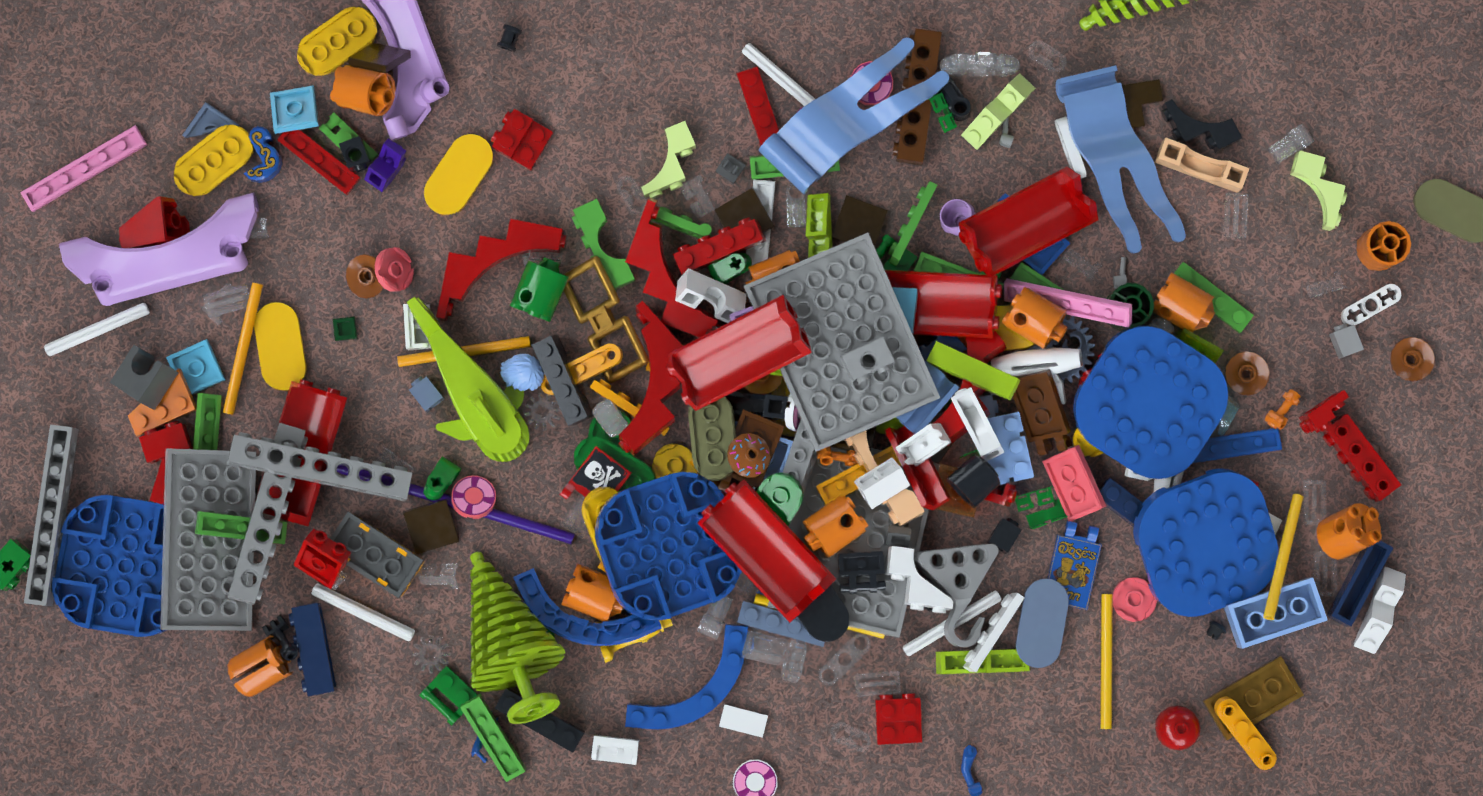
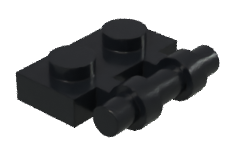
(861, 565)

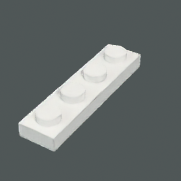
(997, 625)

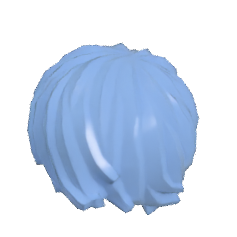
(522, 372)

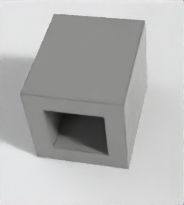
(1346, 340)

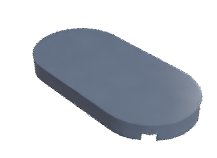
(1042, 623)

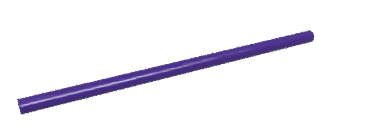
(494, 515)

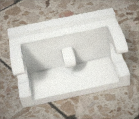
(414, 336)
(924, 444)
(882, 483)
(615, 749)

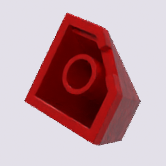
(154, 225)

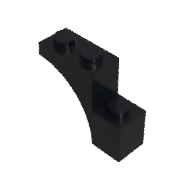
(1186, 128)

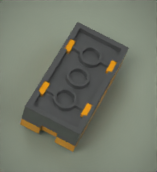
(377, 555)

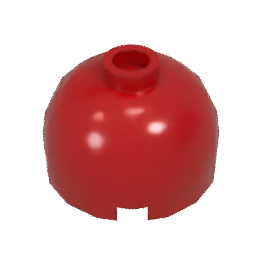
(1177, 727)

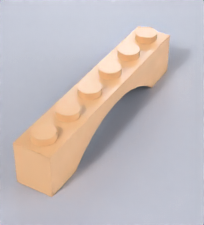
(904, 505)

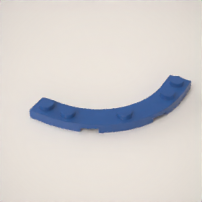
(575, 628)
(702, 701)

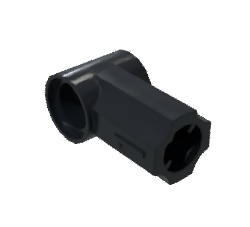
(953, 98)

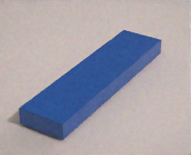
(1240, 445)

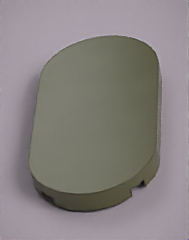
(1450, 209)
(711, 434)

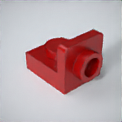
(1006, 499)

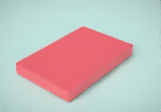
(1074, 483)

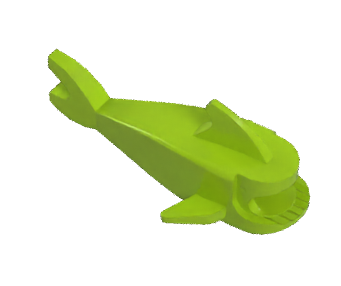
(483, 407)

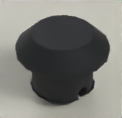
(1215, 629)

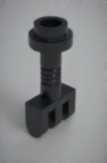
(289, 650)

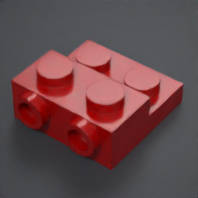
(521, 139)
(1320, 416)
(322, 558)
(898, 719)

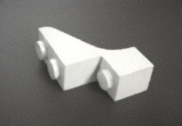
(977, 424)
(918, 590)
(1380, 613)

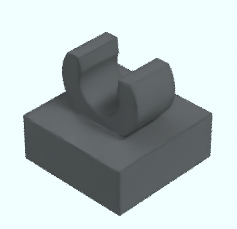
(730, 168)
(898, 535)

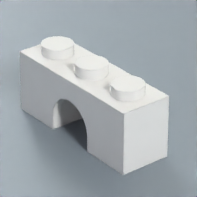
(695, 287)

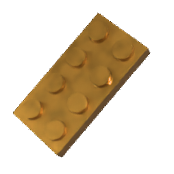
(1258, 693)

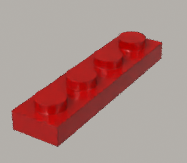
(757, 103)
(319, 160)

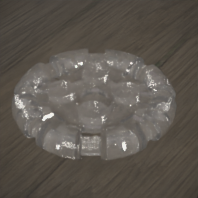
(980, 65)

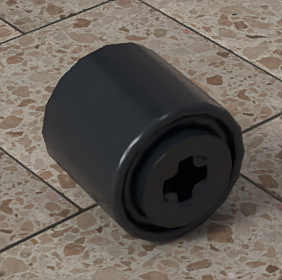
(974, 480)

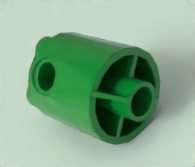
(540, 289)

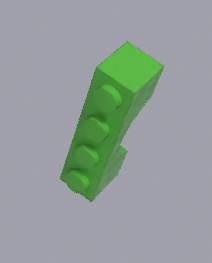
(591, 220)

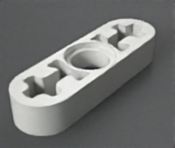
(1072, 154)
(1388, 302)

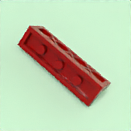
(924, 477)

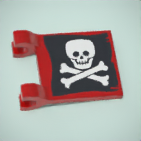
(597, 472)

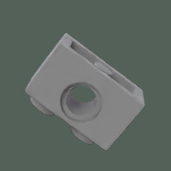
(877, 350)

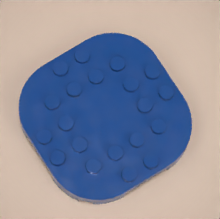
(1150, 402)
(1206, 542)
(657, 550)
(112, 566)

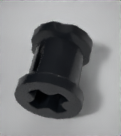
(509, 38)

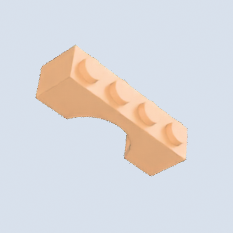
(1218, 172)

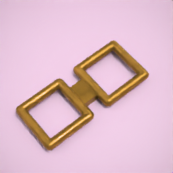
(603, 319)

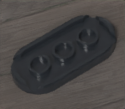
(825, 617)

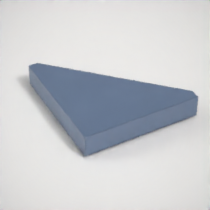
(207, 121)

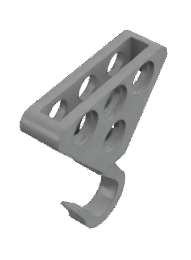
(971, 575)

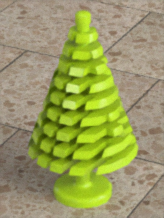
(509, 644)

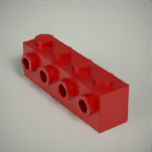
(720, 246)
(1361, 458)

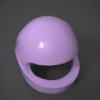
(953, 213)

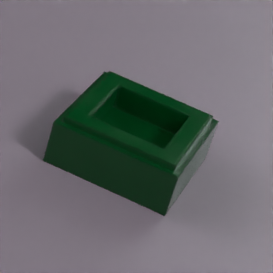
(345, 328)

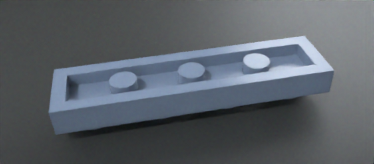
(774, 622)

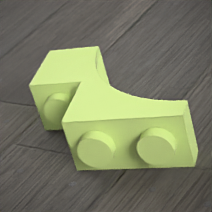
(998, 111)
(671, 175)
(1331, 195)

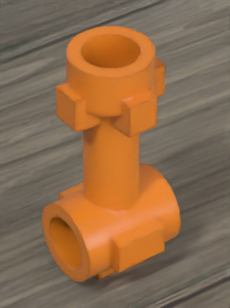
(1277, 419)
(827, 456)

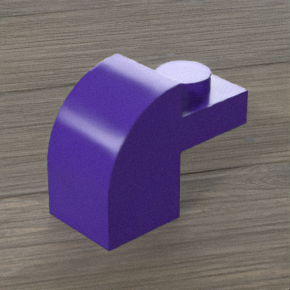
(386, 166)

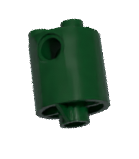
(1141, 303)

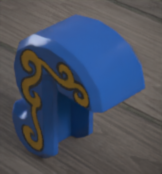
(269, 155)

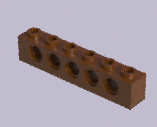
(915, 153)

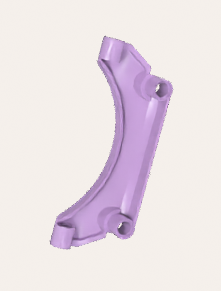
(417, 76)
(197, 256)

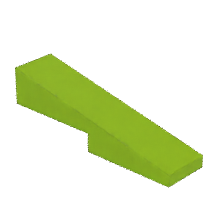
(818, 223)
(973, 371)
(996, 661)

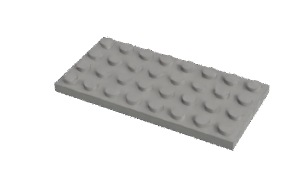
(196, 566)

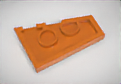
(174, 404)

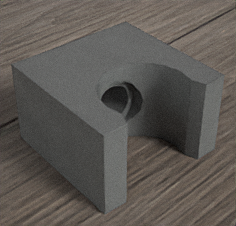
(140, 384)

